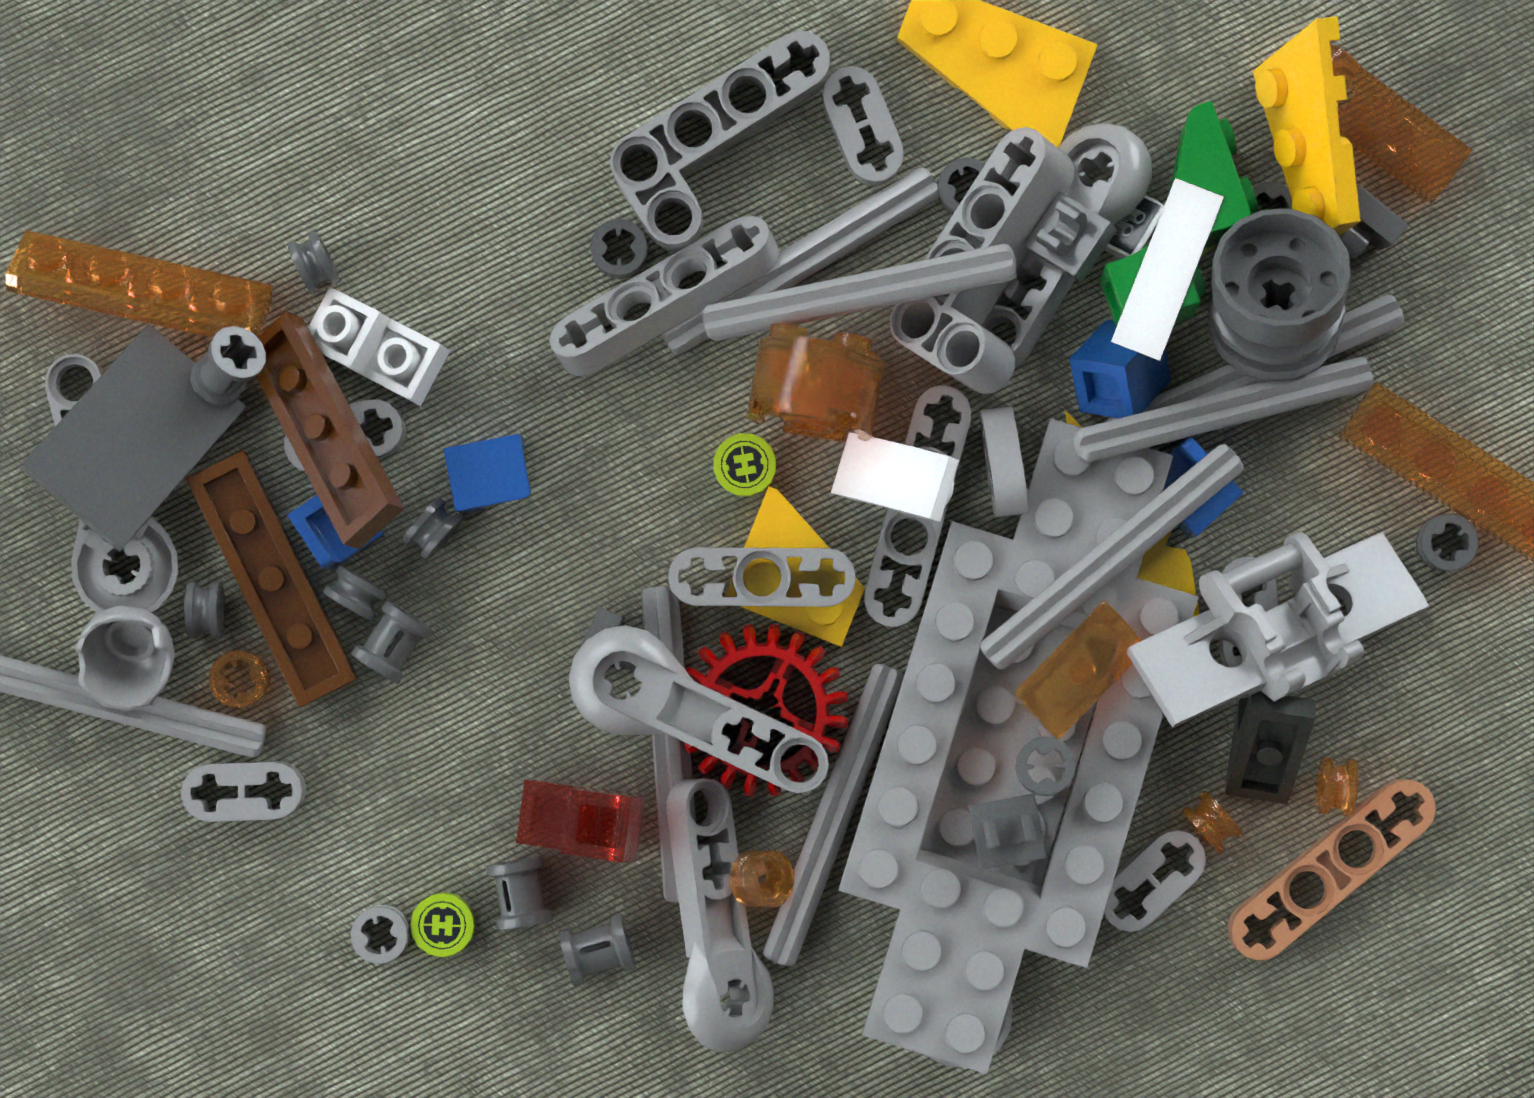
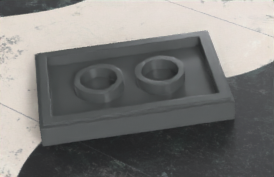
(130, 439)

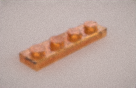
(136, 286)
(1444, 466)

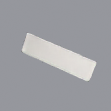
(1167, 269)

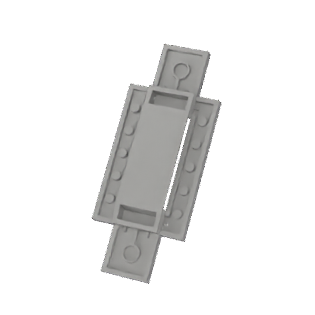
(958, 747)

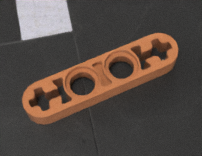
(1325, 861)

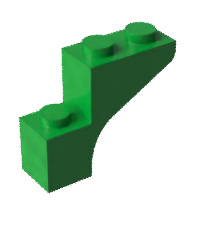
(1205, 162)

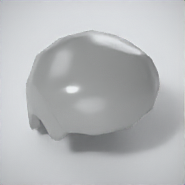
(124, 657)

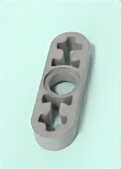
(713, 562)

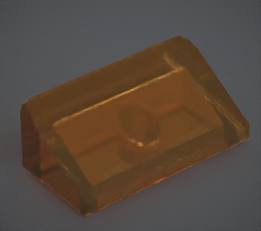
(1078, 671)

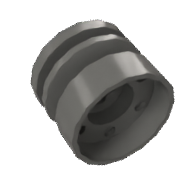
(1278, 294)

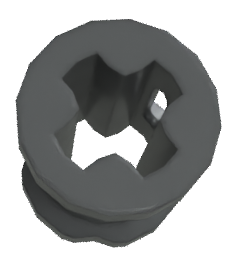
(228, 366)
(391, 662)
(519, 893)
(616, 955)

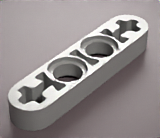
(668, 302)
(911, 587)

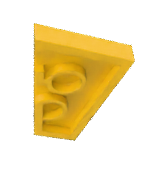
(1001, 61)
(1302, 114)

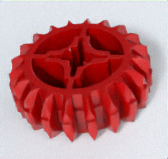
(786, 661)

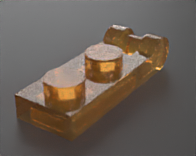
(1396, 132)

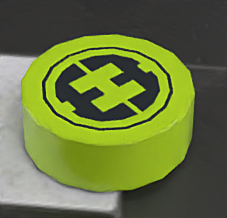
(744, 464)
(443, 924)

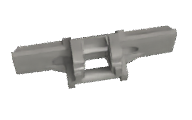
(1286, 644)

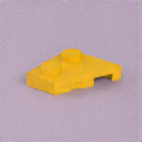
(783, 527)

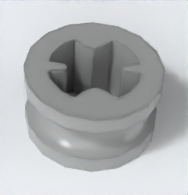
(361, 938)

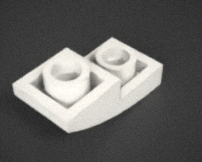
(376, 346)
(895, 477)

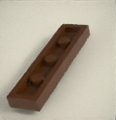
(325, 433)
(272, 578)

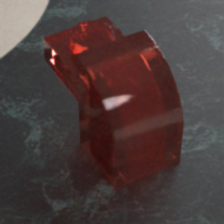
(581, 820)

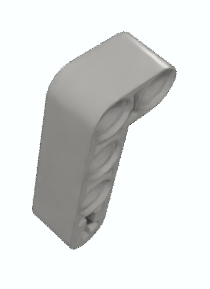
(727, 126)
(1020, 185)

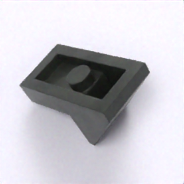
(1268, 746)

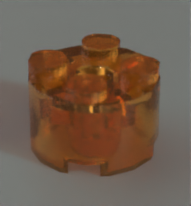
(816, 383)

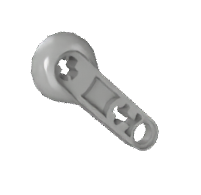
(1088, 148)
(93, 553)
(675, 704)
(715, 925)

